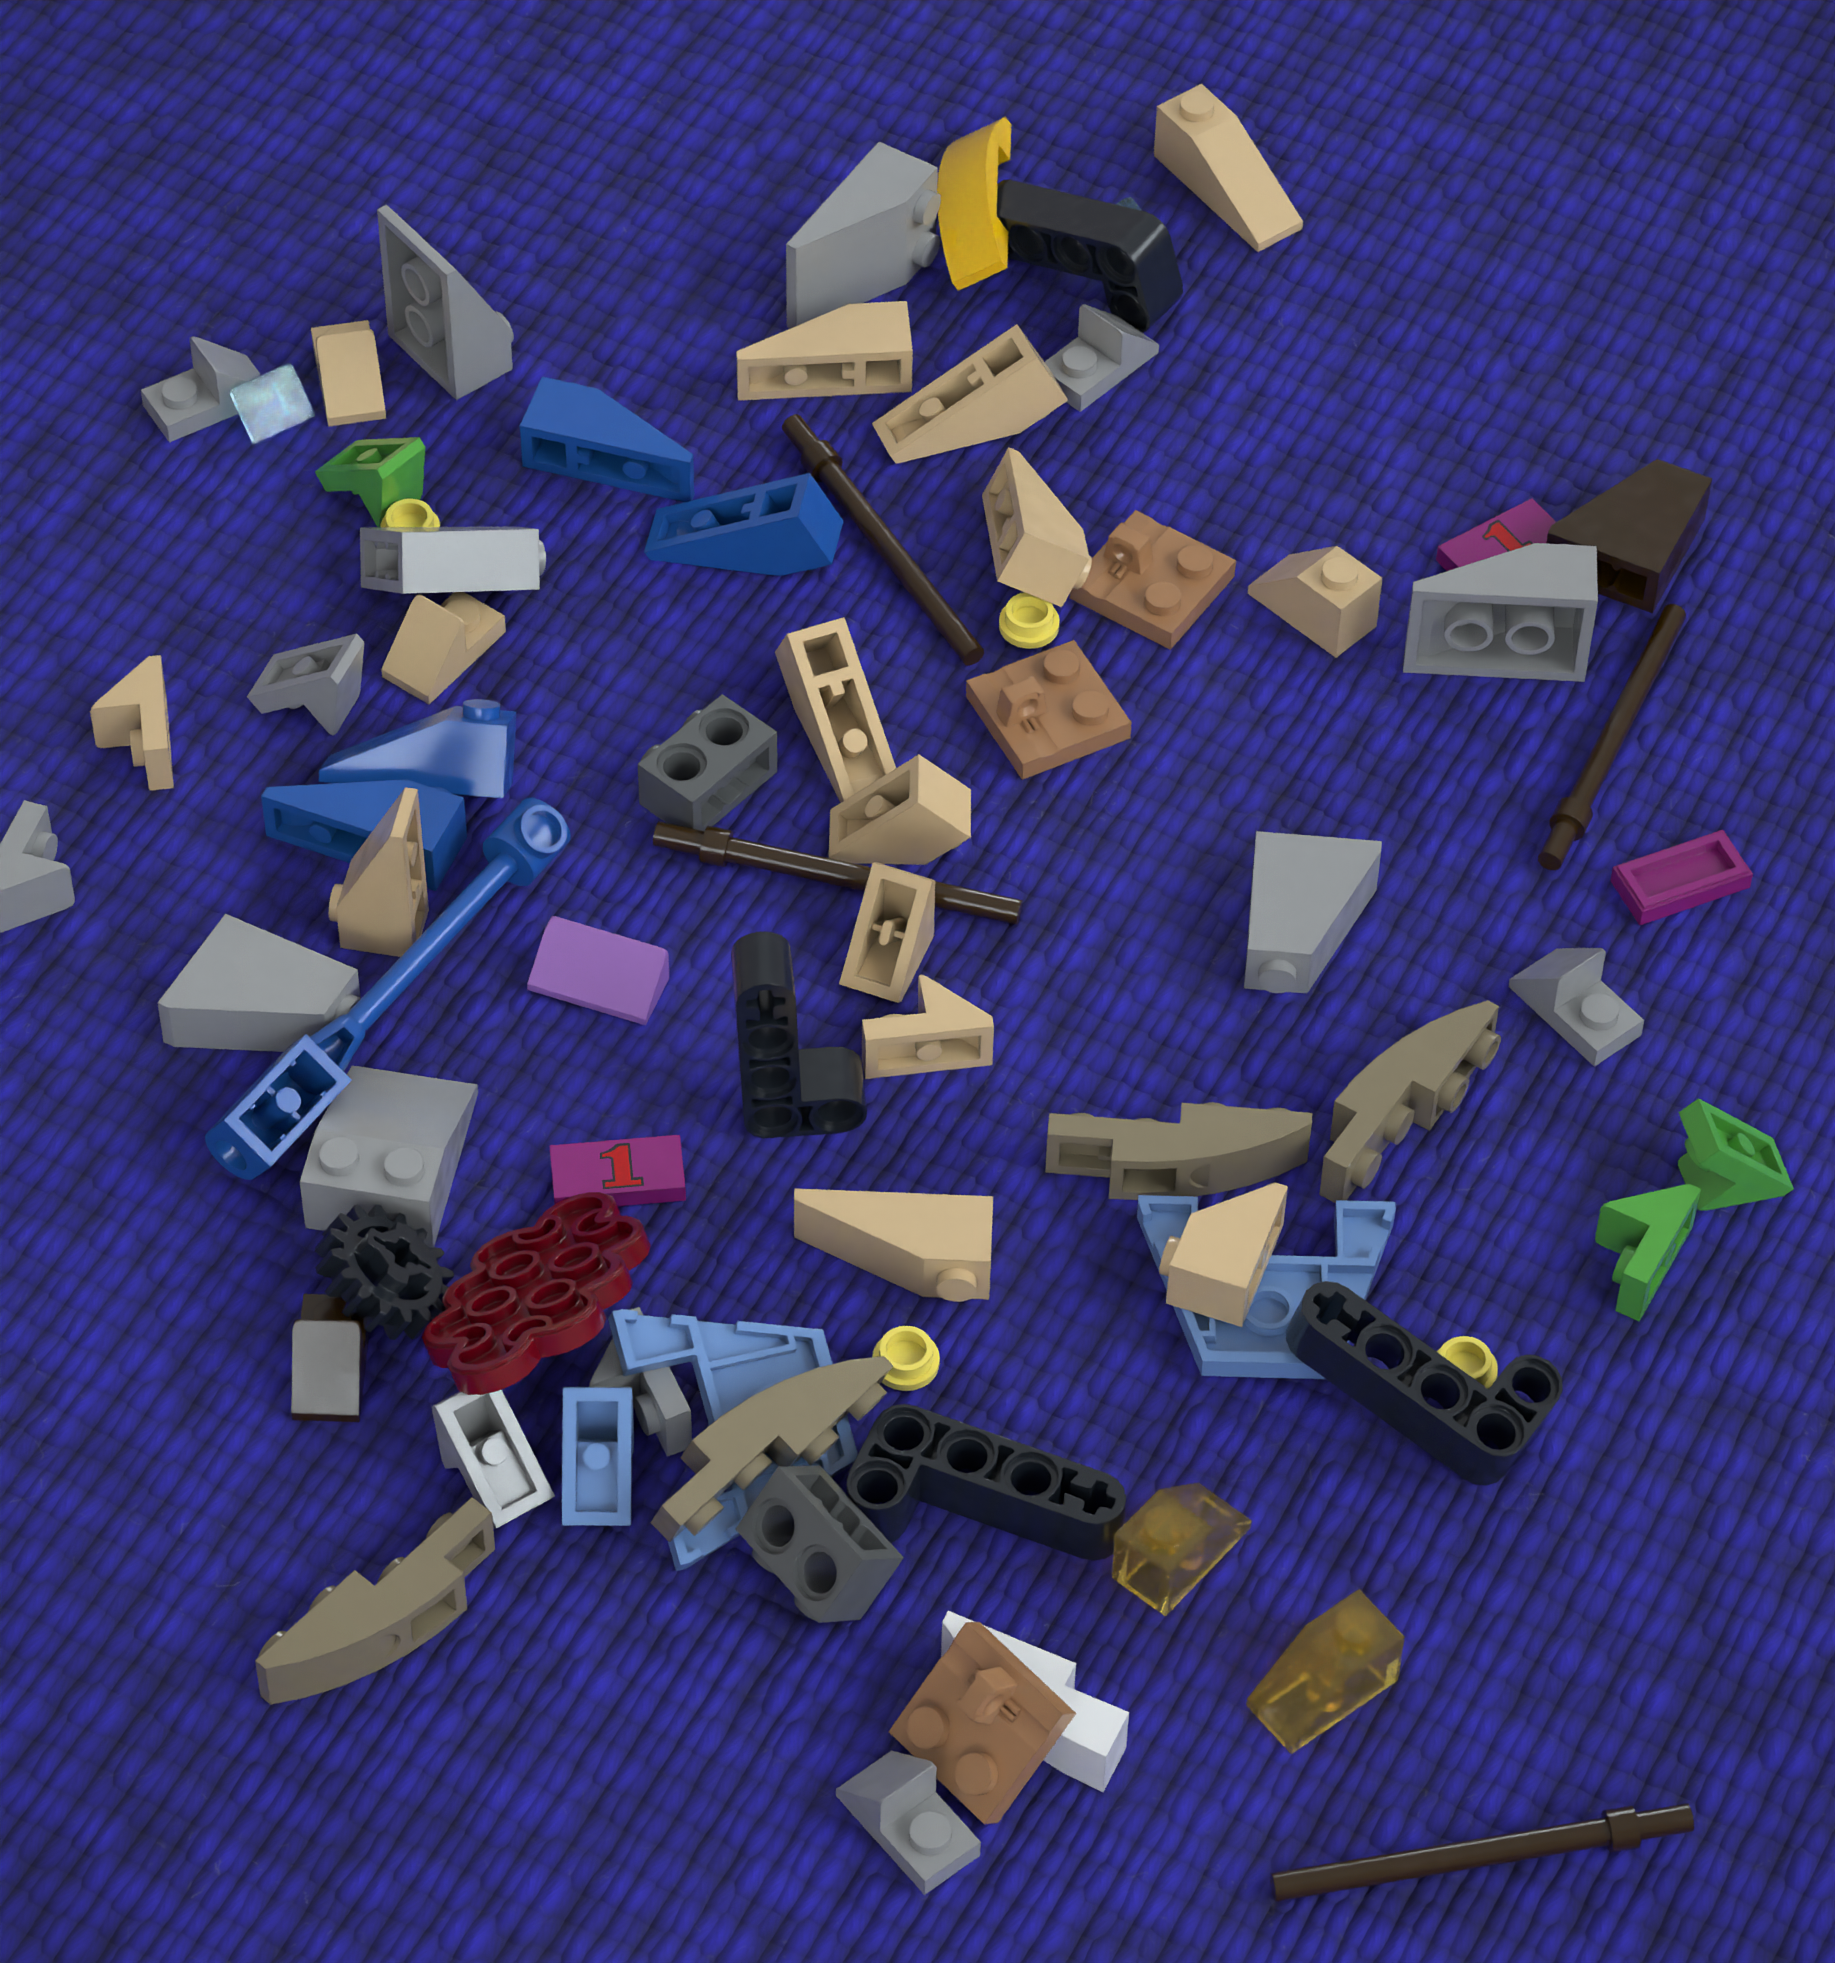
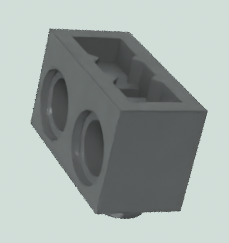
(707, 765)
(818, 1544)

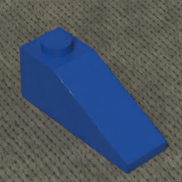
(598, 440)
(754, 529)
(456, 749)
(341, 816)

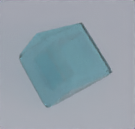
(272, 403)

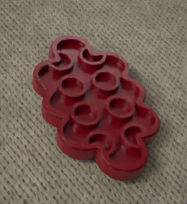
(536, 1293)

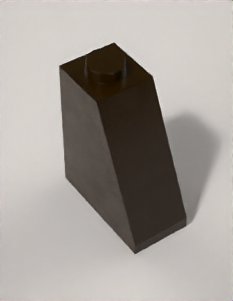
(1639, 530)

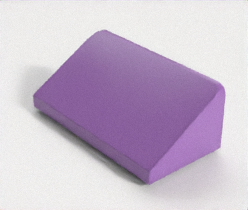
(599, 970)

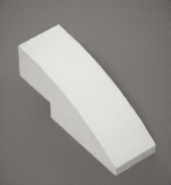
(1096, 1734)

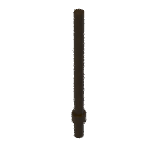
(825, 466)
(1575, 812)
(719, 847)
(1617, 1829)

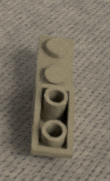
(1404, 1086)
(1202, 1155)
(784, 1422)
(366, 1626)

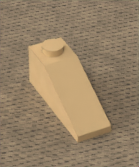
(1222, 166)
(836, 354)
(977, 401)
(1033, 534)
(835, 705)
(385, 887)
(911, 1239)

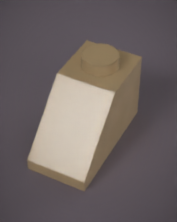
(1322, 596)
(902, 817)
(1224, 1254)

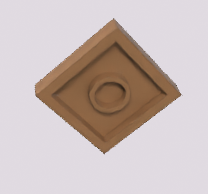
(1154, 579)
(1048, 709)
(982, 1722)

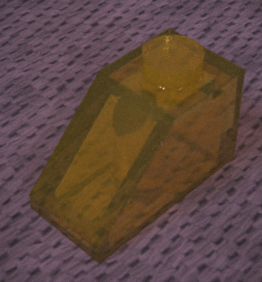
(1175, 1543)
(1328, 1671)

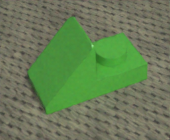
(377, 471)
(1729, 1159)
(1648, 1236)

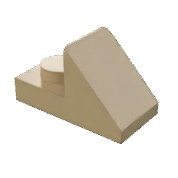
(348, 372)
(440, 643)
(138, 716)
(941, 1037)

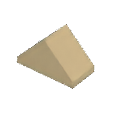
(890, 932)

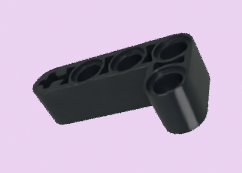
(1095, 241)
(781, 1086)
(1336, 1314)
(992, 1495)

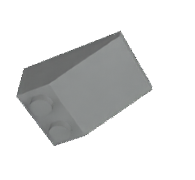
(864, 236)
(439, 313)
(1507, 616)
(388, 1145)

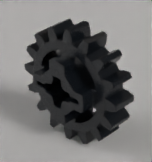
(383, 1271)

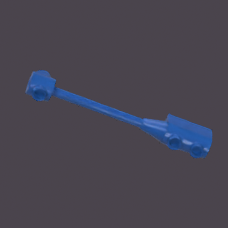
(313, 1067)

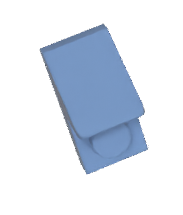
(597, 1456)

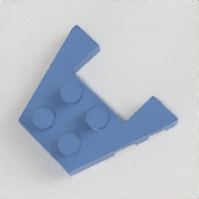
(1261, 1344)
(729, 1368)

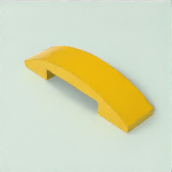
(968, 220)

